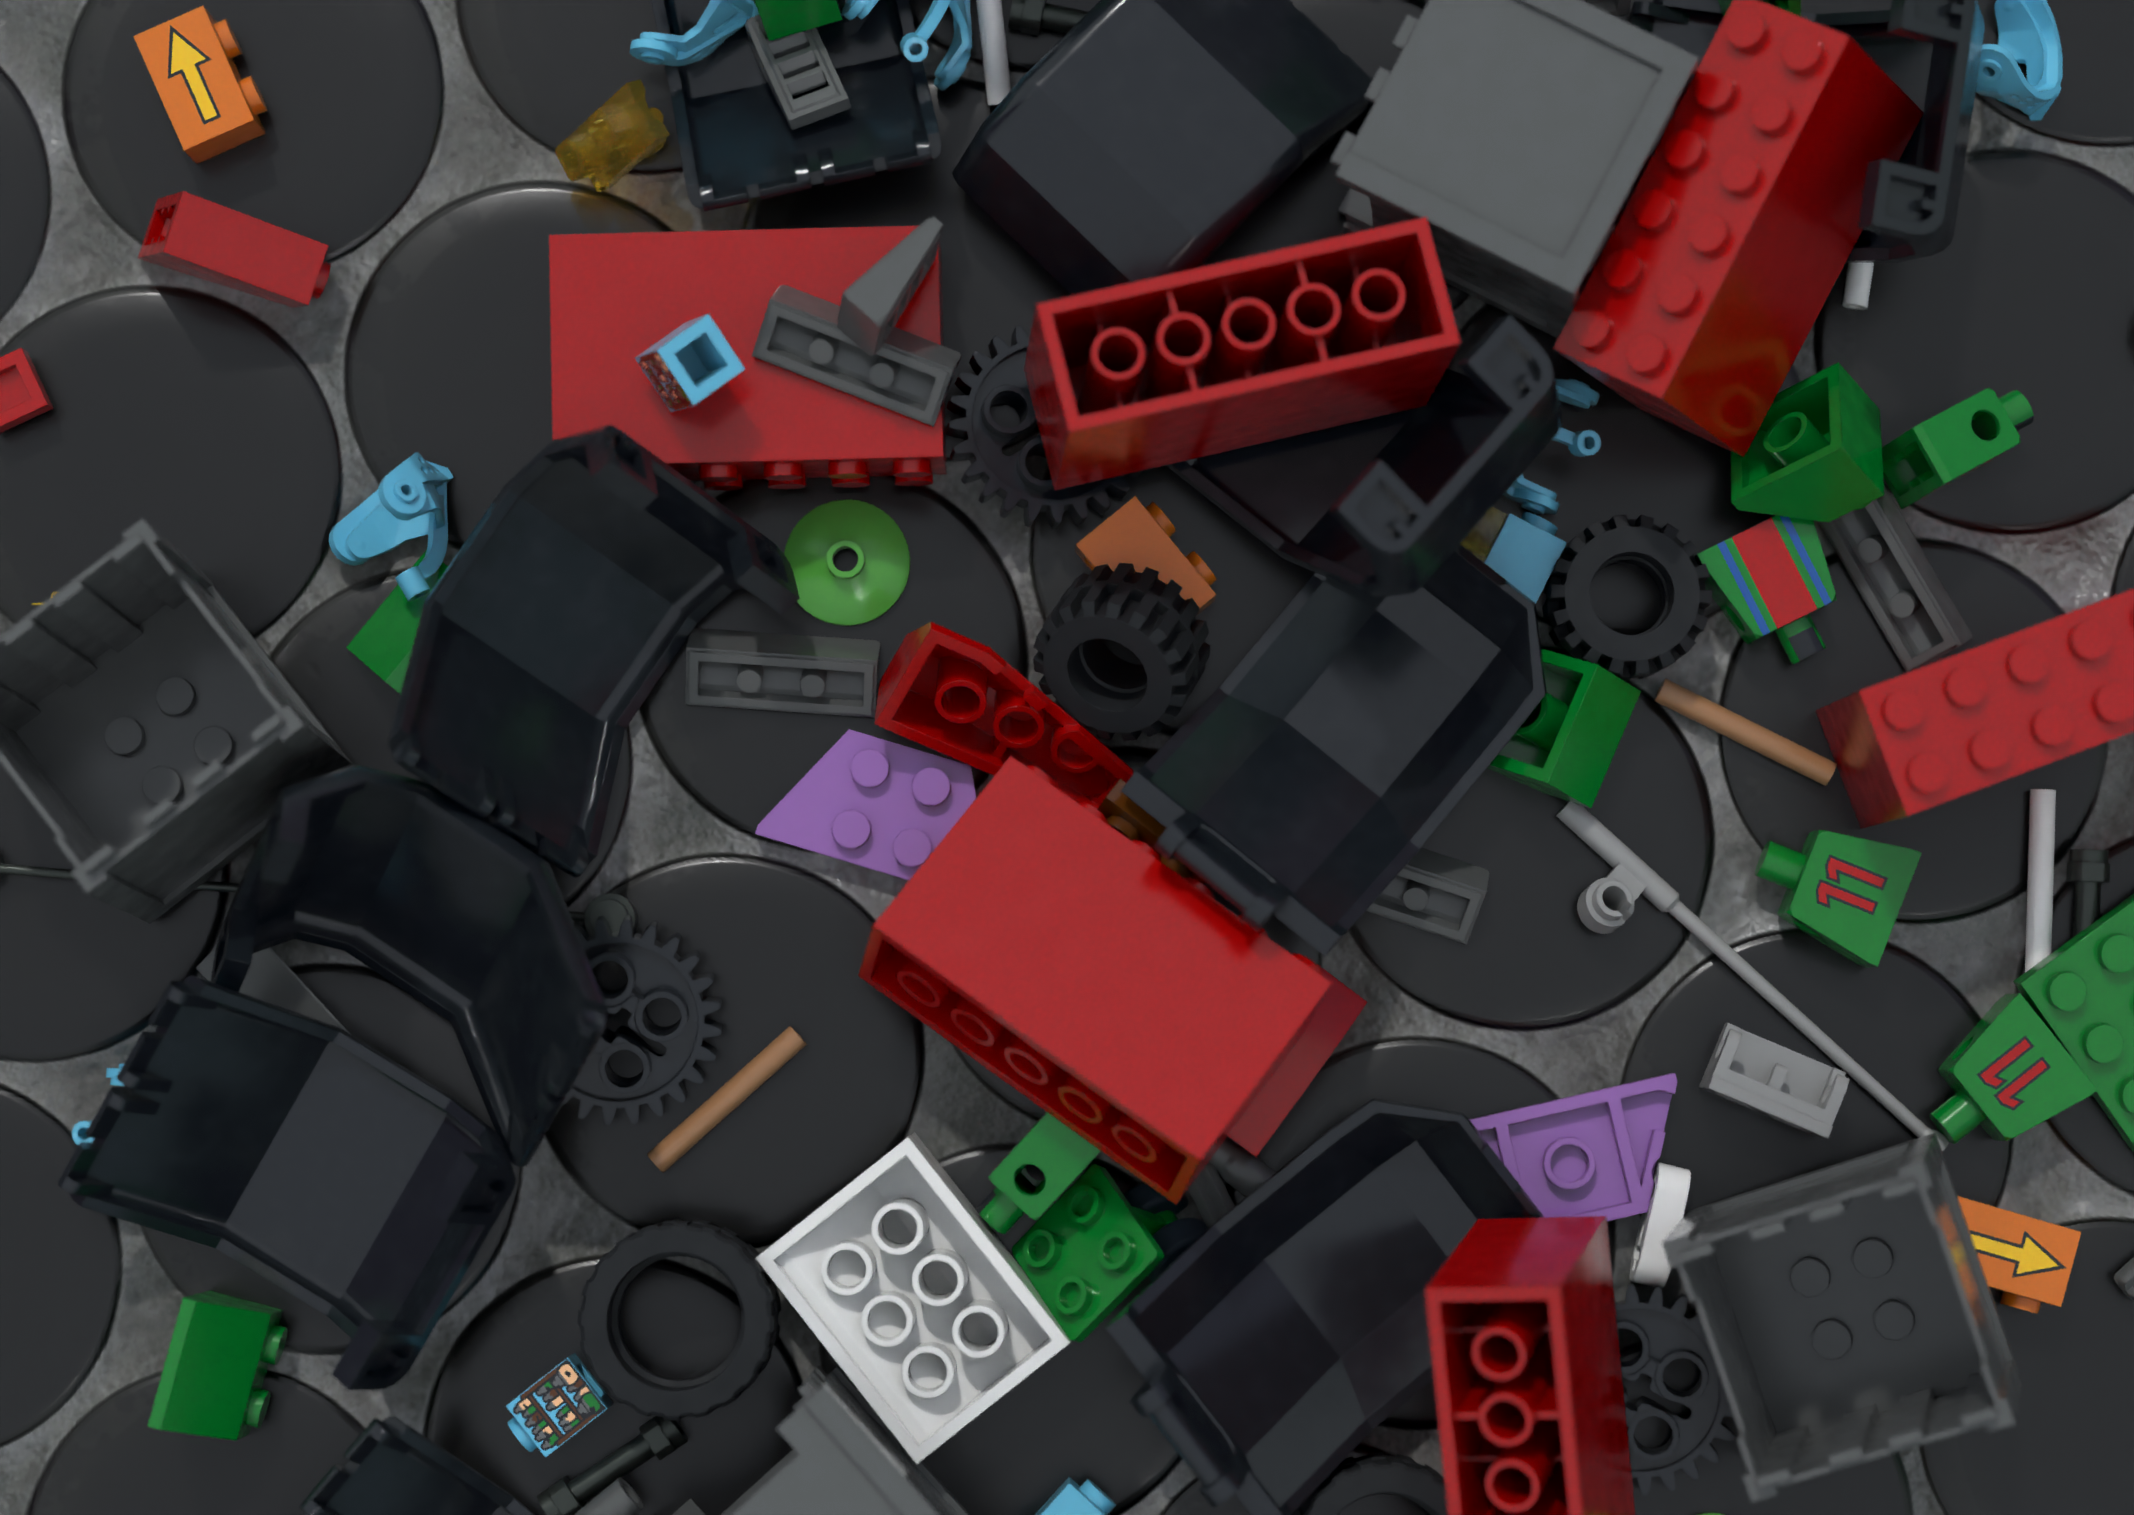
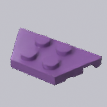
(873, 805)
(1586, 1149)

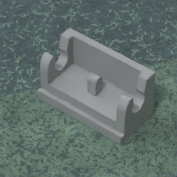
(1775, 1081)

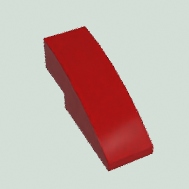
(1300, 1067)

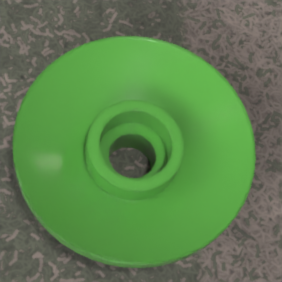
(868, 588)

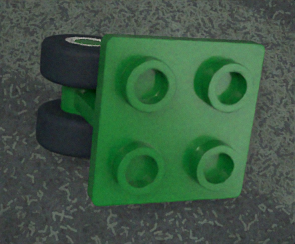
(1101, 1247)

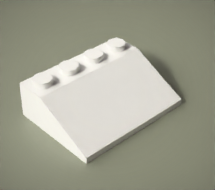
(914, 1298)

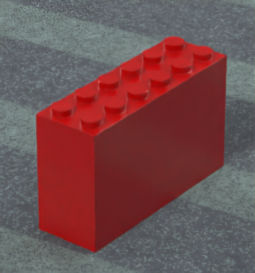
(1738, 224)
(632, 289)
(1239, 353)
(1986, 713)
(1092, 977)
(1530, 1371)

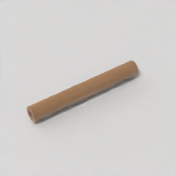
(1745, 732)
(726, 1099)

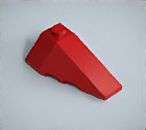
(983, 711)

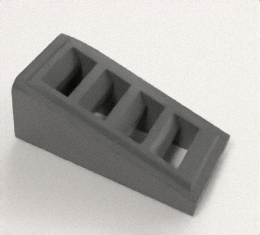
(796, 66)
(882, 293)

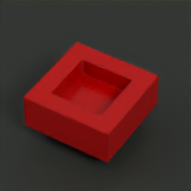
(20, 390)

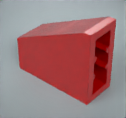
(235, 250)

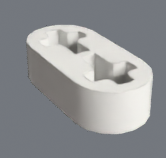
(1665, 1211)

